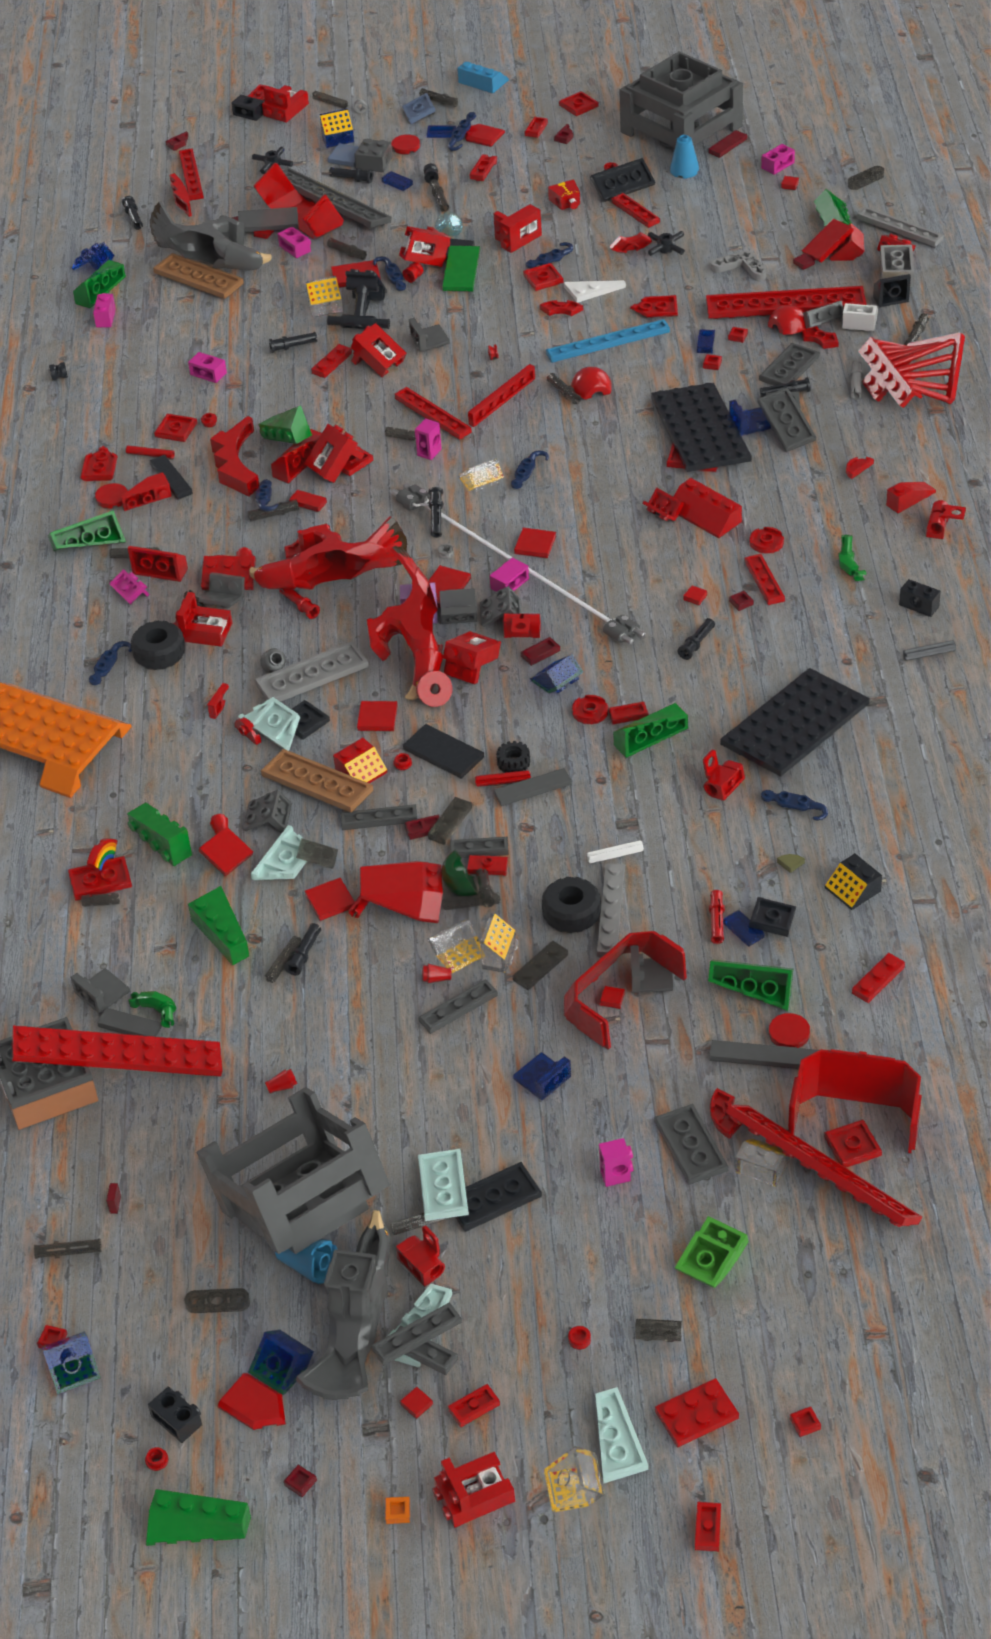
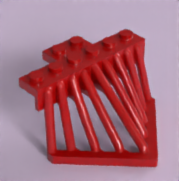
(893, 371)

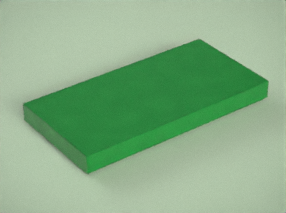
(461, 268)

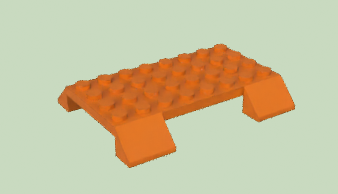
(54, 734)

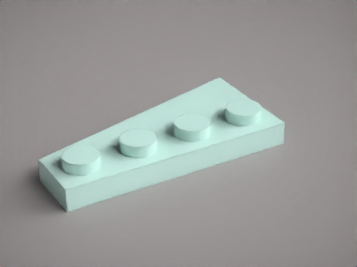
(430, 1300)
(618, 1441)

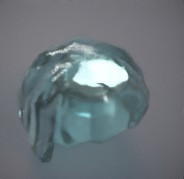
(449, 224)

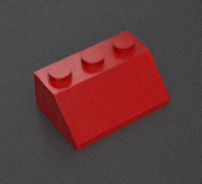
(157, 563)

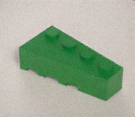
(160, 833)

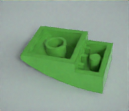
(712, 1252)

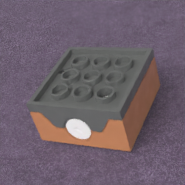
(42, 1089)

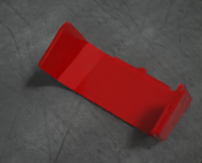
(313, 218)
(650, 943)
(858, 1079)

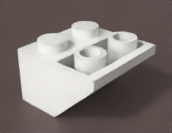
(859, 317)

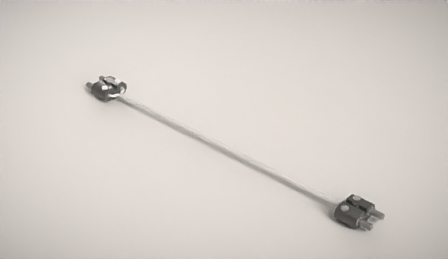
(619, 628)

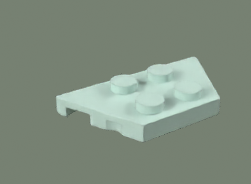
(274, 722)
(281, 858)

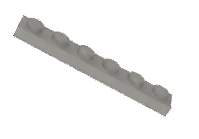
(900, 226)
(611, 908)

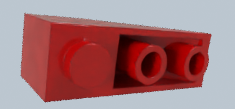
(147, 491)

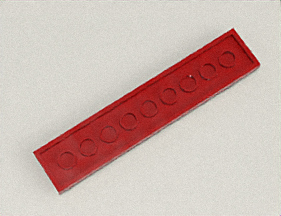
(766, 302)
(116, 1051)
(825, 1166)

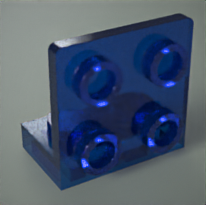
(95, 255)
(748, 420)
(543, 1075)

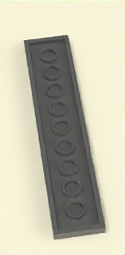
(344, 204)

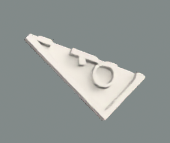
(589, 289)

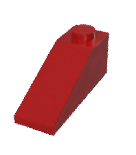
(907, 494)

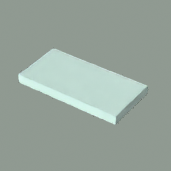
(443, 1185)

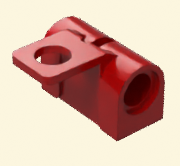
(939, 517)
(522, 625)
(721, 778)
(421, 1256)

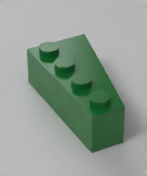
(218, 923)

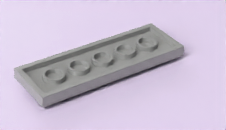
(312, 672)

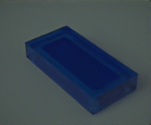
(440, 131)
(397, 181)
(705, 341)
(739, 925)

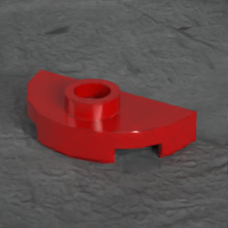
(857, 466)
(245, 729)

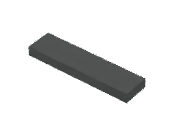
(532, 787)
(378, 817)
(458, 1006)
(416, 1333)

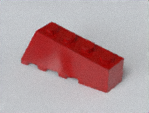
(292, 461)

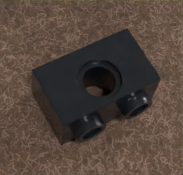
(247, 107)
(919, 598)

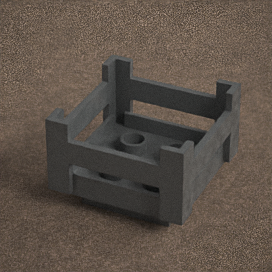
(681, 92)
(306, 1191)

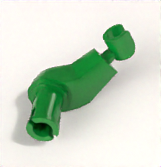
(846, 559)
(158, 1001)

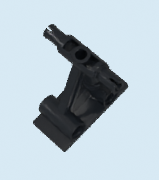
(364, 287)

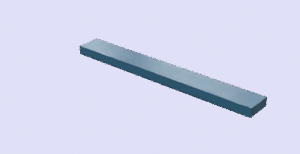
(607, 340)

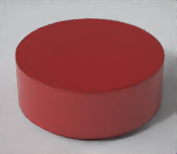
(579, 1337)

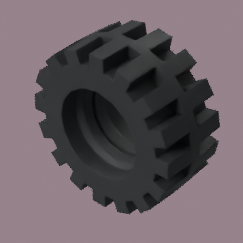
(513, 750)

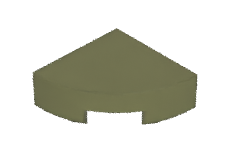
(790, 861)

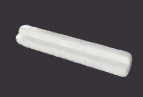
(615, 851)

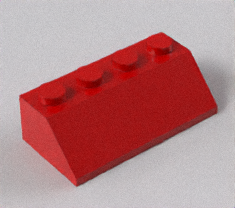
(708, 508)

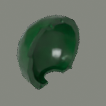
(456, 876)

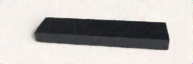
(178, 485)

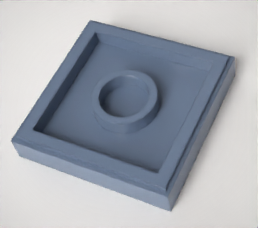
(418, 108)
(343, 155)

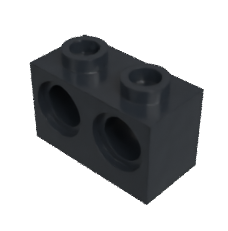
(171, 1417)

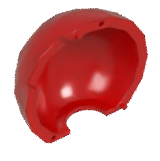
(788, 319)
(591, 380)

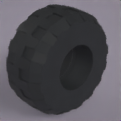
(158, 645)
(571, 904)

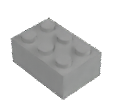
(897, 261)

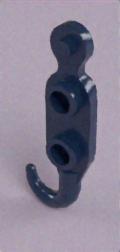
(460, 131)
(553, 256)
(393, 272)
(526, 468)
(264, 495)
(107, 661)
(795, 801)

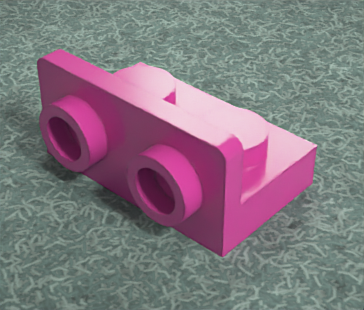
(128, 587)

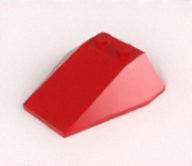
(404, 887)

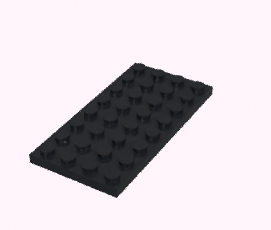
(700, 427)
(794, 722)

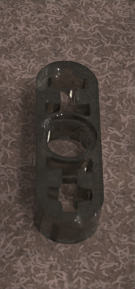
(865, 177)
(201, 1295)

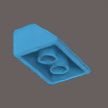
(481, 77)

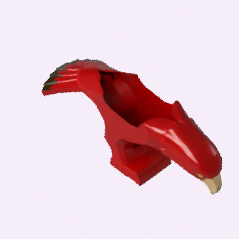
(331, 558)
(411, 620)

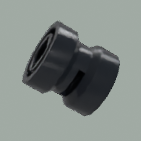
(430, 172)
(58, 371)

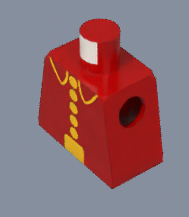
(564, 195)

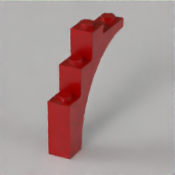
(226, 451)

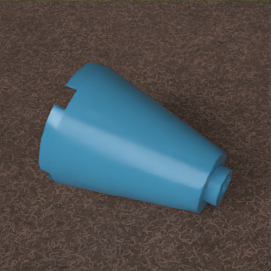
(684, 158)
(312, 1261)

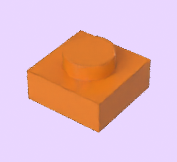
(397, 1510)

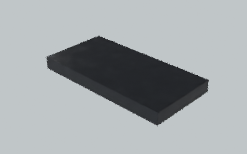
(622, 179)
(443, 751)
(498, 1195)

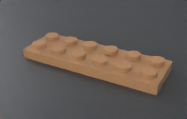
(198, 275)
(317, 780)

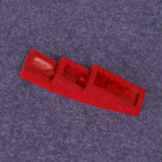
(180, 194)

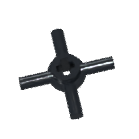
(270, 158)
(666, 243)

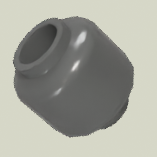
(273, 660)

